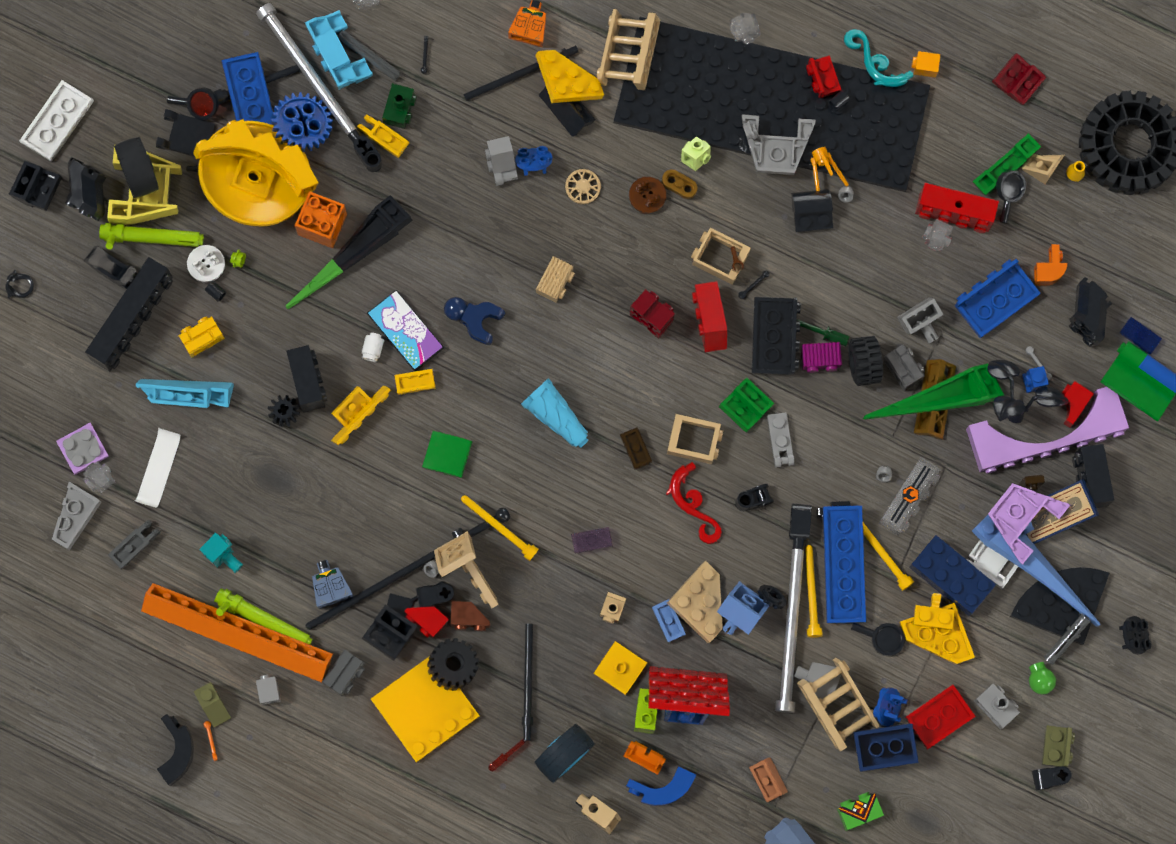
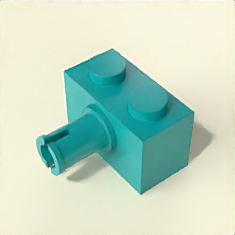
(219, 550)

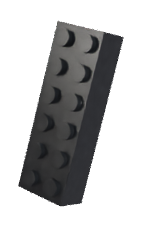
(129, 314)

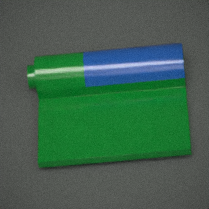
(1141, 380)

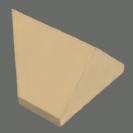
(1042, 166)

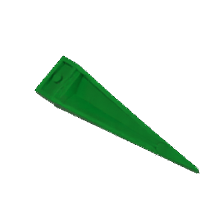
(965, 389)

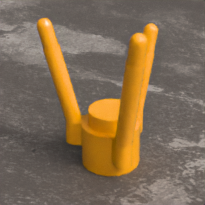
(822, 158)

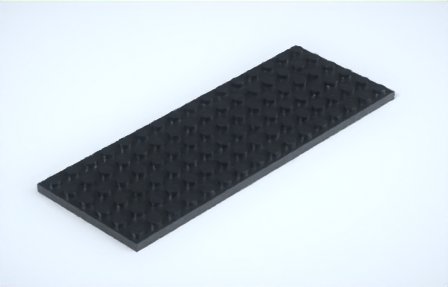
(708, 81)

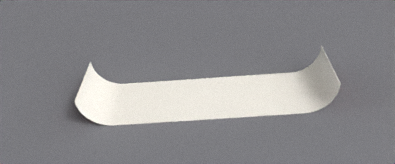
(158, 468)

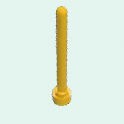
(528, 550)
(903, 580)
(814, 628)

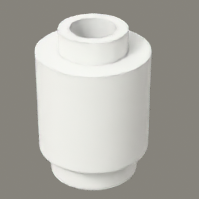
(372, 347)

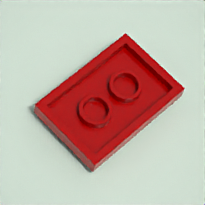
(940, 717)

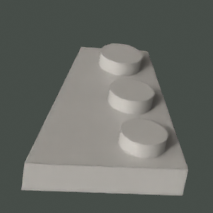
(75, 515)

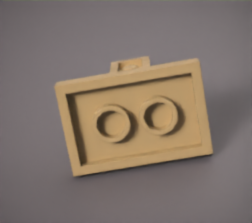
(461, 553)

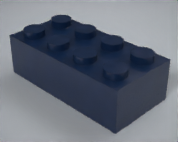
(952, 575)

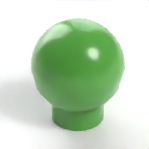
(1041, 679)

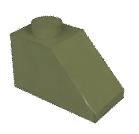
(212, 704)

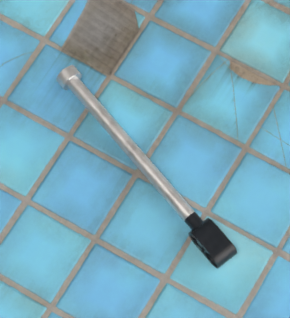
(267, 14)
(799, 533)

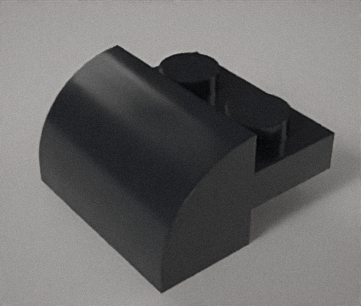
(35, 186)
(812, 210)
(390, 632)

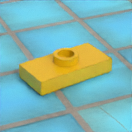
(414, 381)

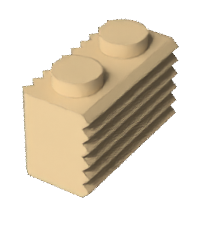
(554, 280)

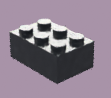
(307, 378)
(1094, 470)

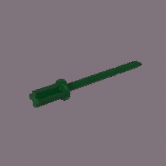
(829, 334)

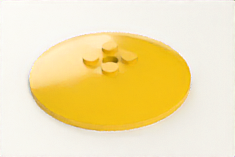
(238, 197)

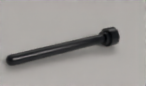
(224, 95)

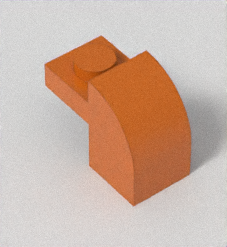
(1050, 273)

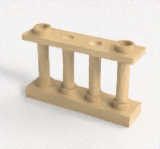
(643, 59)
(819, 705)

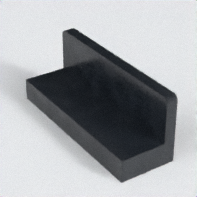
(571, 114)

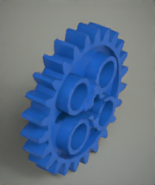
(285, 125)

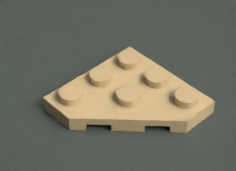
(699, 601)

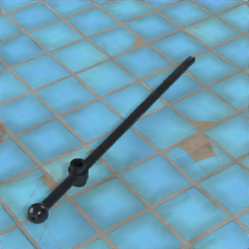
(502, 515)

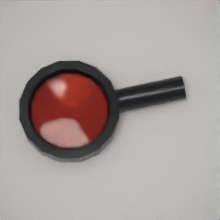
(201, 103)

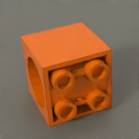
(321, 219)

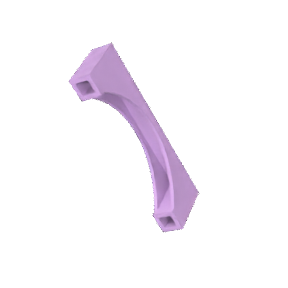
(997, 450)

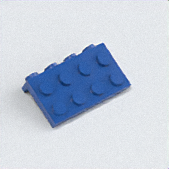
(996, 298)

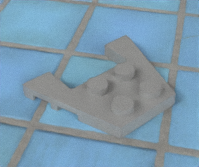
(778, 153)

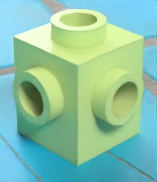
(696, 153)

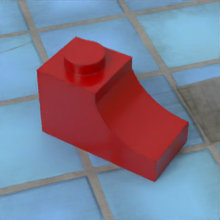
(1078, 398)

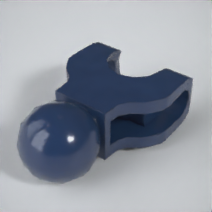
(472, 317)

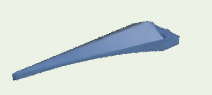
(1035, 565)

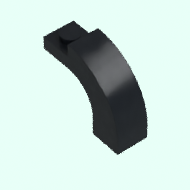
(110, 267)
(183, 754)

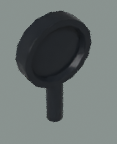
(1010, 188)
(886, 639)

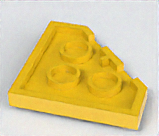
(567, 80)
(947, 644)

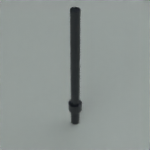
(527, 720)

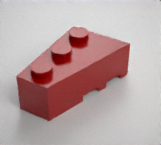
(711, 316)

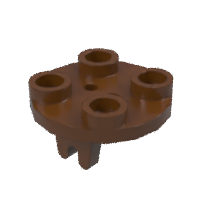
(652, 202)

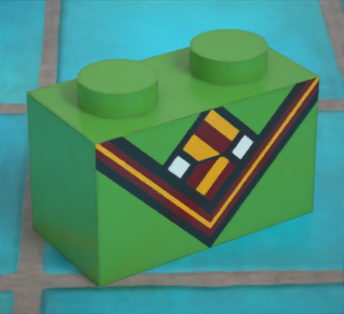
(860, 811)

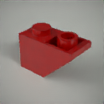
(428, 618)

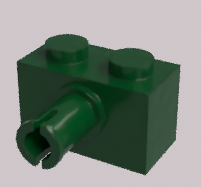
(398, 106)

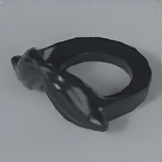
(17, 276)

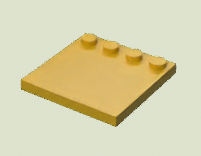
(422, 711)

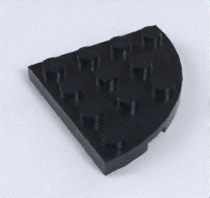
(1050, 612)

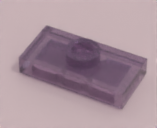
(591, 540)

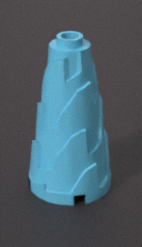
(554, 412)

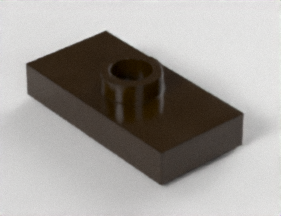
(636, 448)
(1032, 482)

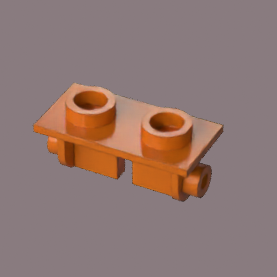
(637, 753)

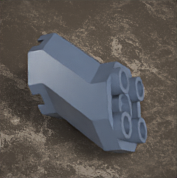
(788, 832)

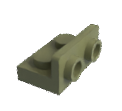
(1057, 746)

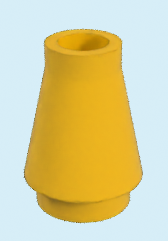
(1076, 171)

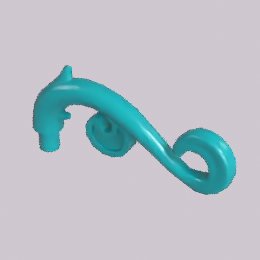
(881, 60)

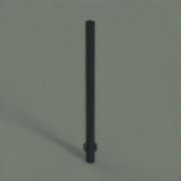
(513, 76)

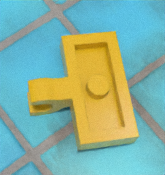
(934, 616)

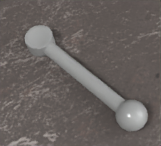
(1029, 350)

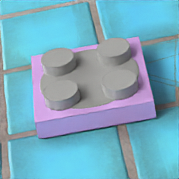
(82, 448)

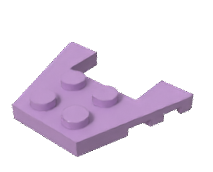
(1016, 511)

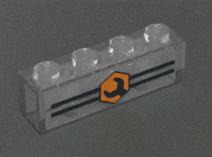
(909, 496)

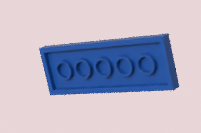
(844, 564)

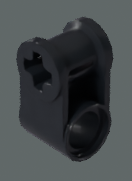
(757, 497)
(430, 595)
(1048, 778)

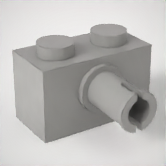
(920, 318)
(997, 706)

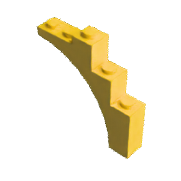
(287, 162)

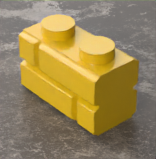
(201, 336)

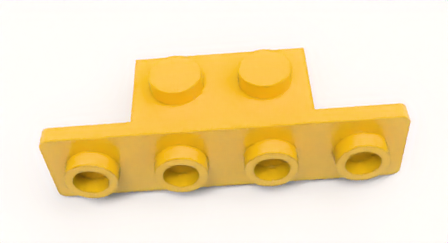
(355, 409)

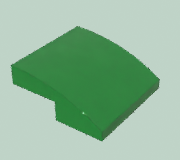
(746, 405)
(447, 454)

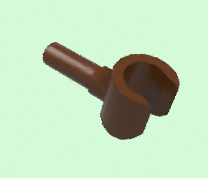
(735, 259)

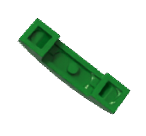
(1010, 161)

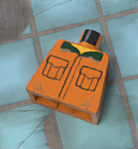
(529, 25)

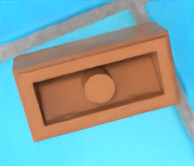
(768, 779)

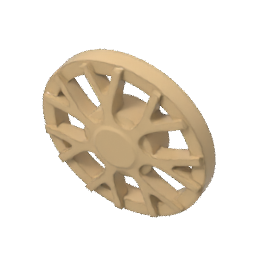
(582, 186)

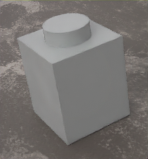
(268, 689)

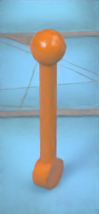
(207, 724)

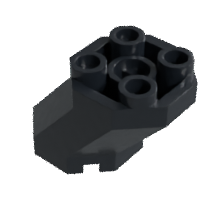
(86, 189)
(1090, 312)

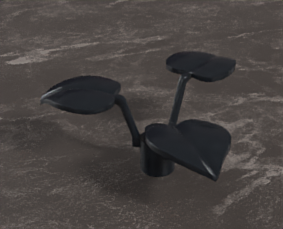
(1014, 409)

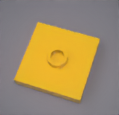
(620, 668)

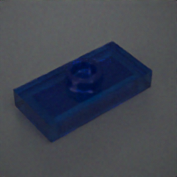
(1140, 335)

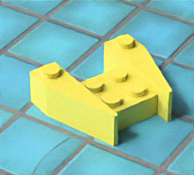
(148, 206)

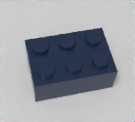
(886, 747)

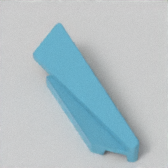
(187, 392)

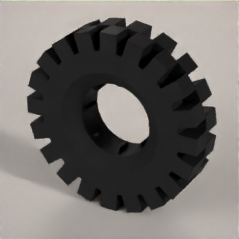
(1112, 167)

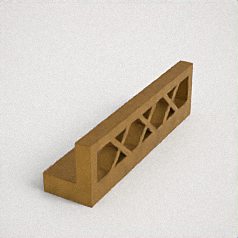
(926, 420)

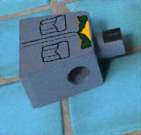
(329, 586)

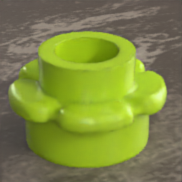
(238, 259)

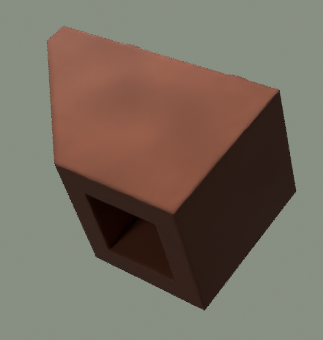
(467, 615)

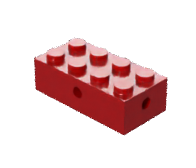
(956, 208)

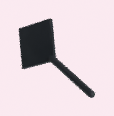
(400, 603)

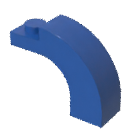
(666, 795)

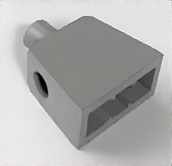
(815, 672)

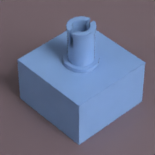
(742, 609)

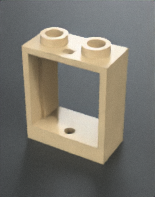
(727, 241)
(672, 450)

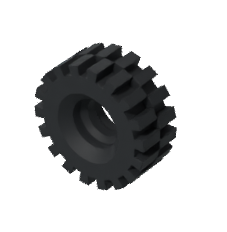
(445, 676)

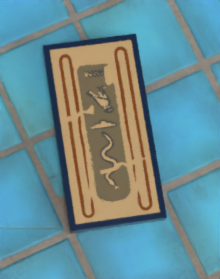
(1080, 510)

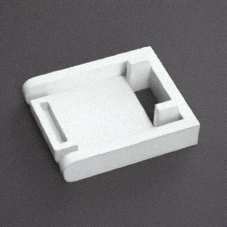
(990, 564)

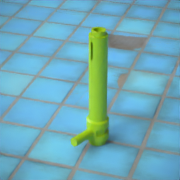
(121, 233)
(237, 605)

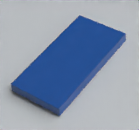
(248, 88)

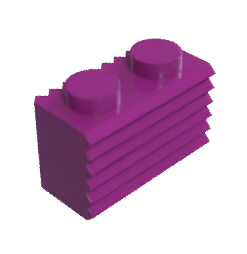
(821, 356)

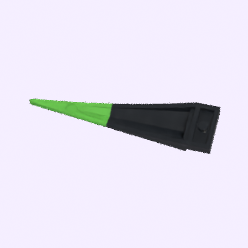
(375, 231)

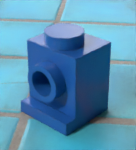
(1035, 379)

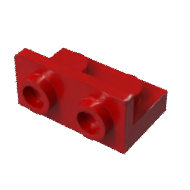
(824, 76)

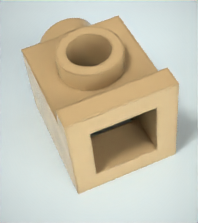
(612, 599)

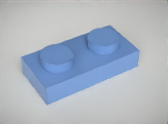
(668, 621)

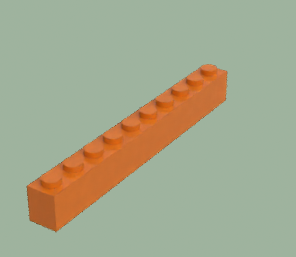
(237, 632)

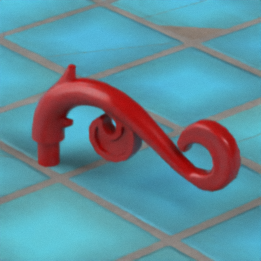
(690, 508)

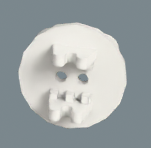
(199, 269)

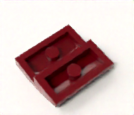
(1019, 79)

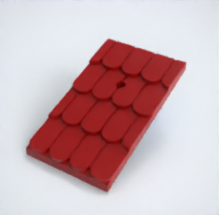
(688, 694)

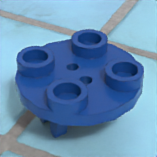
(533, 159)
(888, 706)

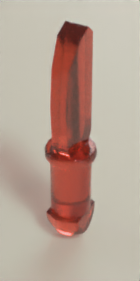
(502, 758)

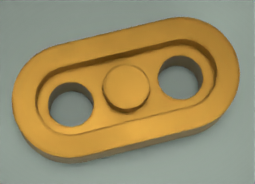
(680, 184)

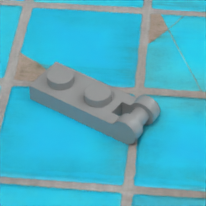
(780, 439)

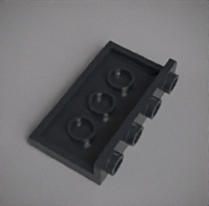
(775, 335)

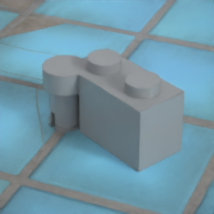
(501, 160)

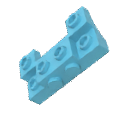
(328, 46)

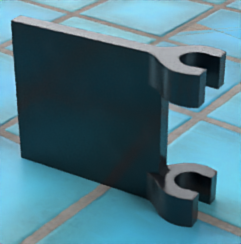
(185, 133)

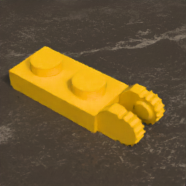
(384, 136)

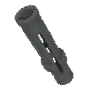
(1053, 654)

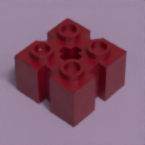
(652, 313)

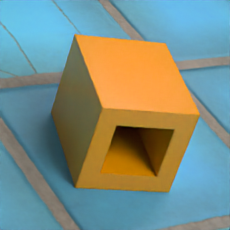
(926, 64)

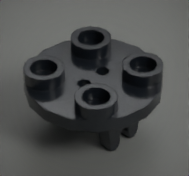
(1136, 635)

